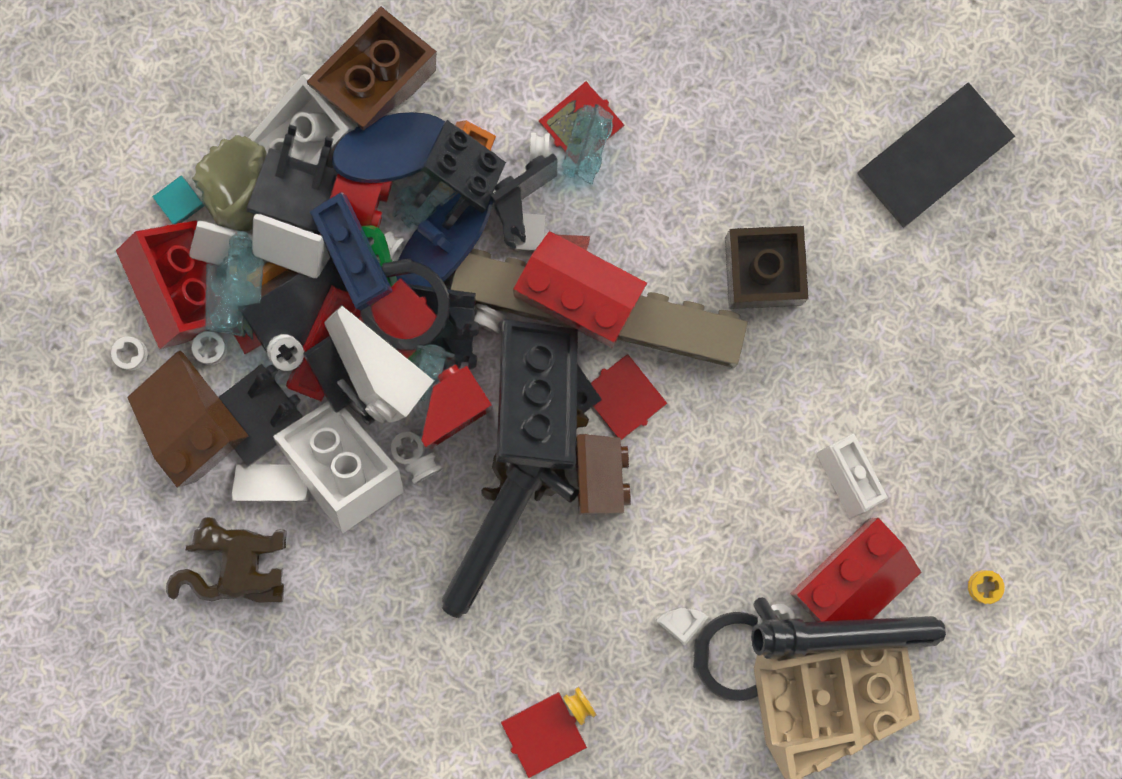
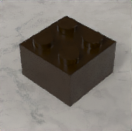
(766, 267)

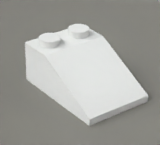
(314, 121)
(377, 370)
(340, 465)

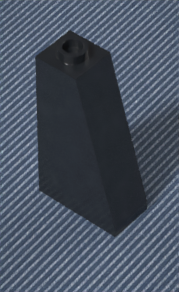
(290, 306)

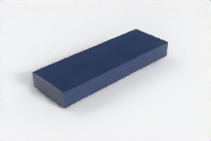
(351, 251)

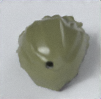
(228, 180)

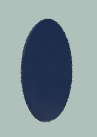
(388, 148)
(443, 248)

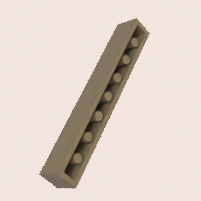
(652, 324)

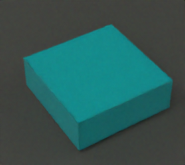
(178, 200)

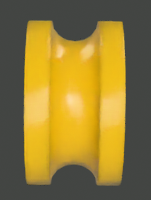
(994, 595)
(579, 706)

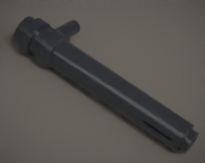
(495, 531)
(796, 638)

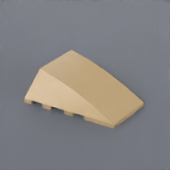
(832, 704)

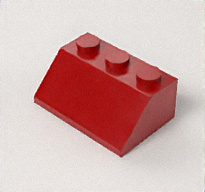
(167, 281)
(579, 289)
(453, 405)
(858, 576)

